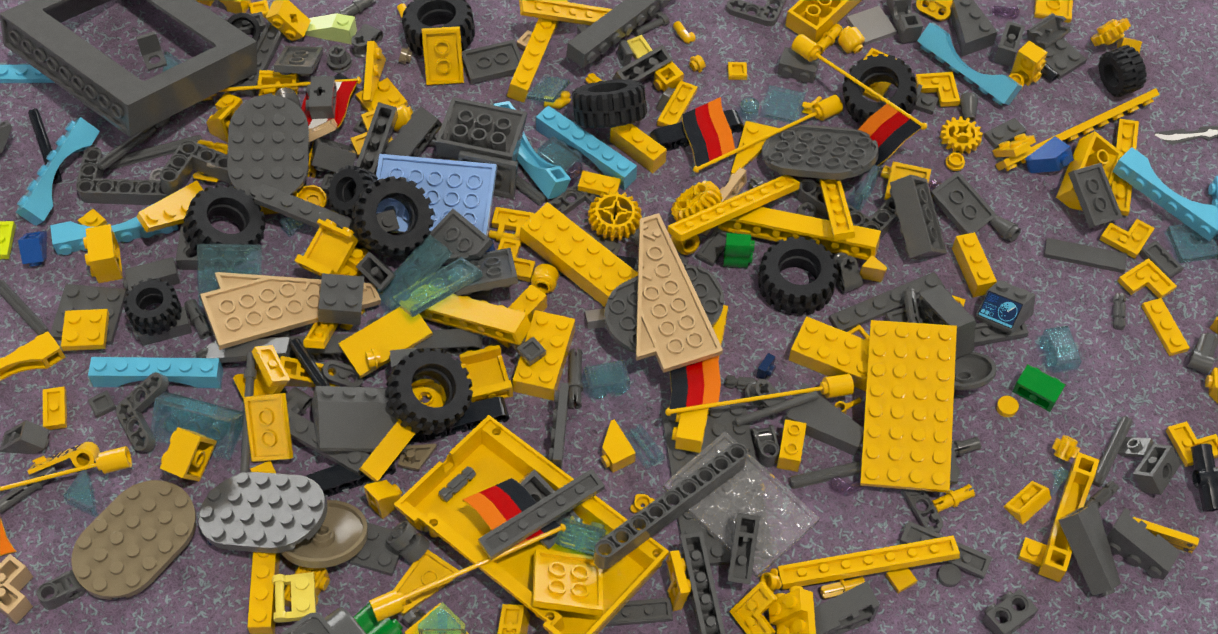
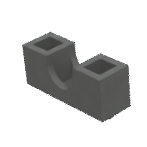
(906, 23)

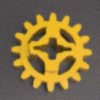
(1110, 32)
(962, 135)

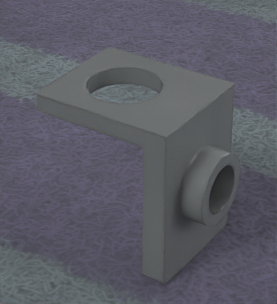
(151, 48)
(1135, 446)

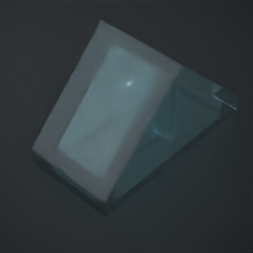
(81, 494)
(442, 621)

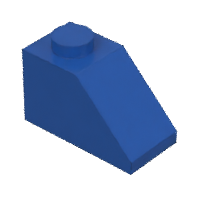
(1050, 157)
(33, 248)

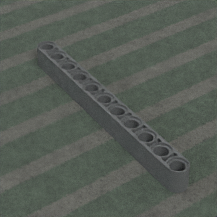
(451, 340)

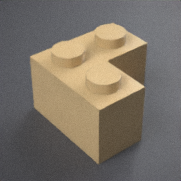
(12, 579)

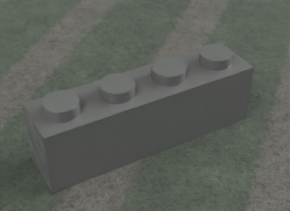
(377, 137)

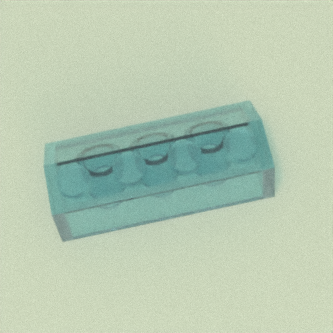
(208, 419)

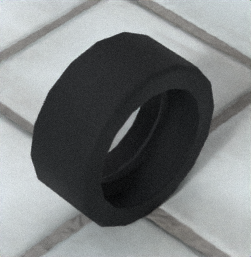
(245, 16)

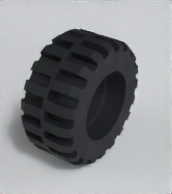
(426, 13)
(879, 70)
(609, 103)
(414, 202)
(227, 203)
(795, 297)
(447, 373)

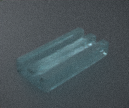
(634, 432)

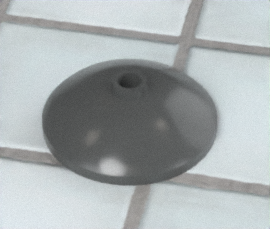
(973, 371)

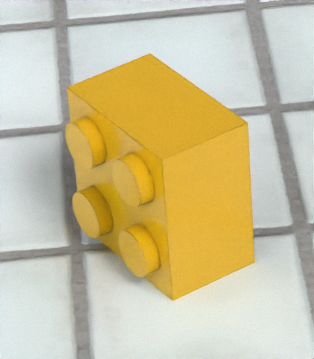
(103, 253)
(187, 454)

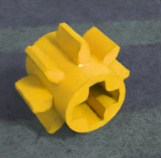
(1065, 448)

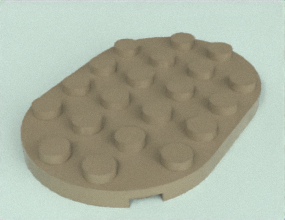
(134, 539)

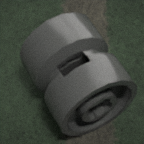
(408, 541)

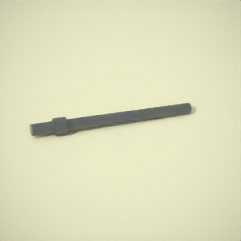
(250, 375)

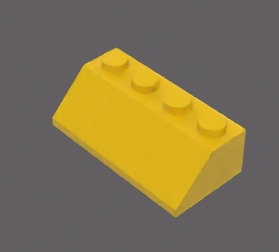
(1089, 151)

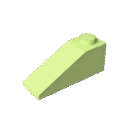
(333, 27)

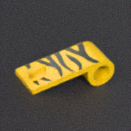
(80, 456)

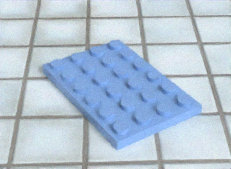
(448, 184)

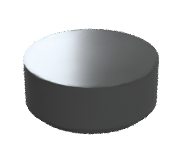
(949, 575)

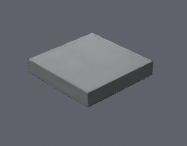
(872, 25)

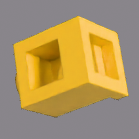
(667, 77)

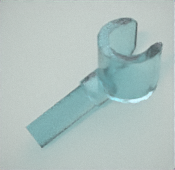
(1061, 474)

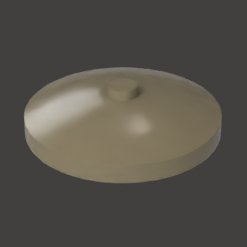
(336, 541)

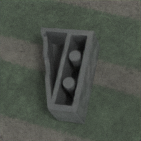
(971, 27)
(1141, 547)
(846, 611)

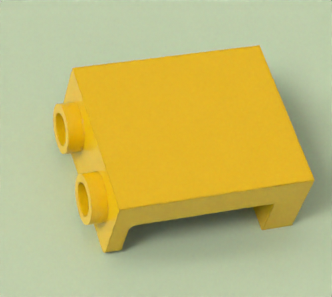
(328, 249)
(270, 373)
(487, 373)

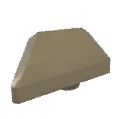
(416, 456)

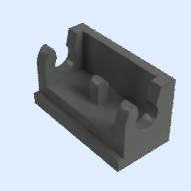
(1047, 31)

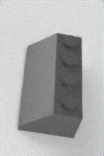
(917, 217)

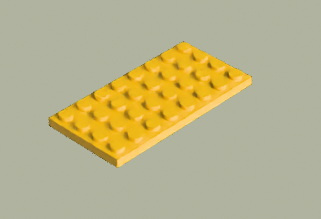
(909, 406)

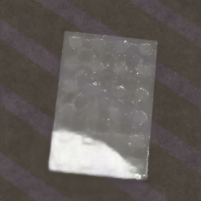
(752, 491)

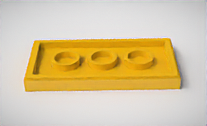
(388, 333)

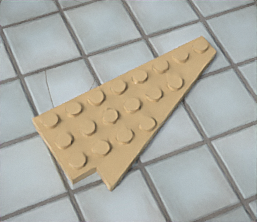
(264, 305)
(668, 308)

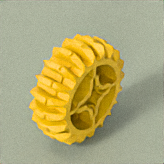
(696, 199)
(602, 214)

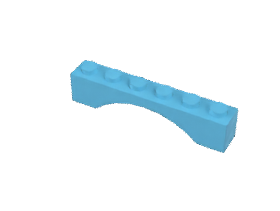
(939, 42)
(610, 162)
(1137, 171)
(548, 177)
(38, 201)
(68, 236)
(124, 370)

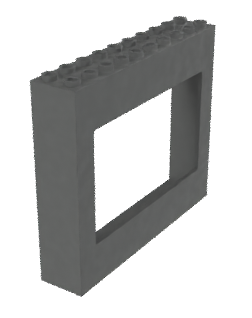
(114, 93)

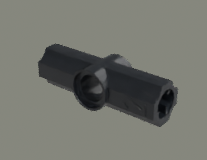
(1205, 476)

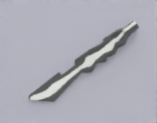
(1179, 135)

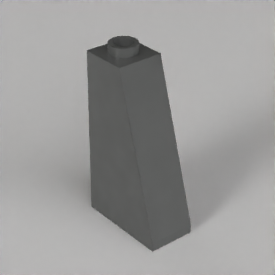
(828, 424)
(1091, 549)

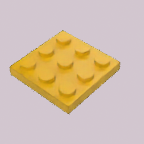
(567, 582)

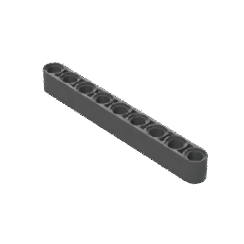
(661, 507)

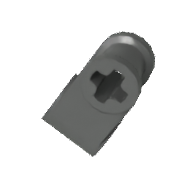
(360, 39)
(848, 273)
(757, 388)
(766, 442)
(61, 589)

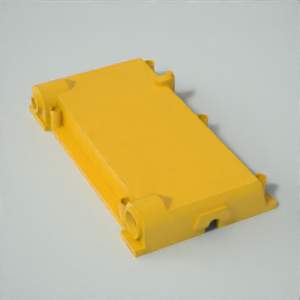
(499, 456)

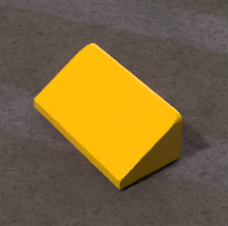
(873, 270)
(1028, 501)

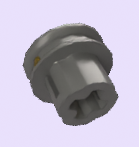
(334, 56)

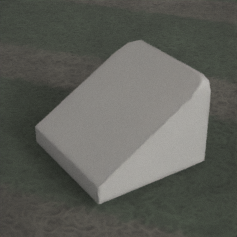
(595, 318)

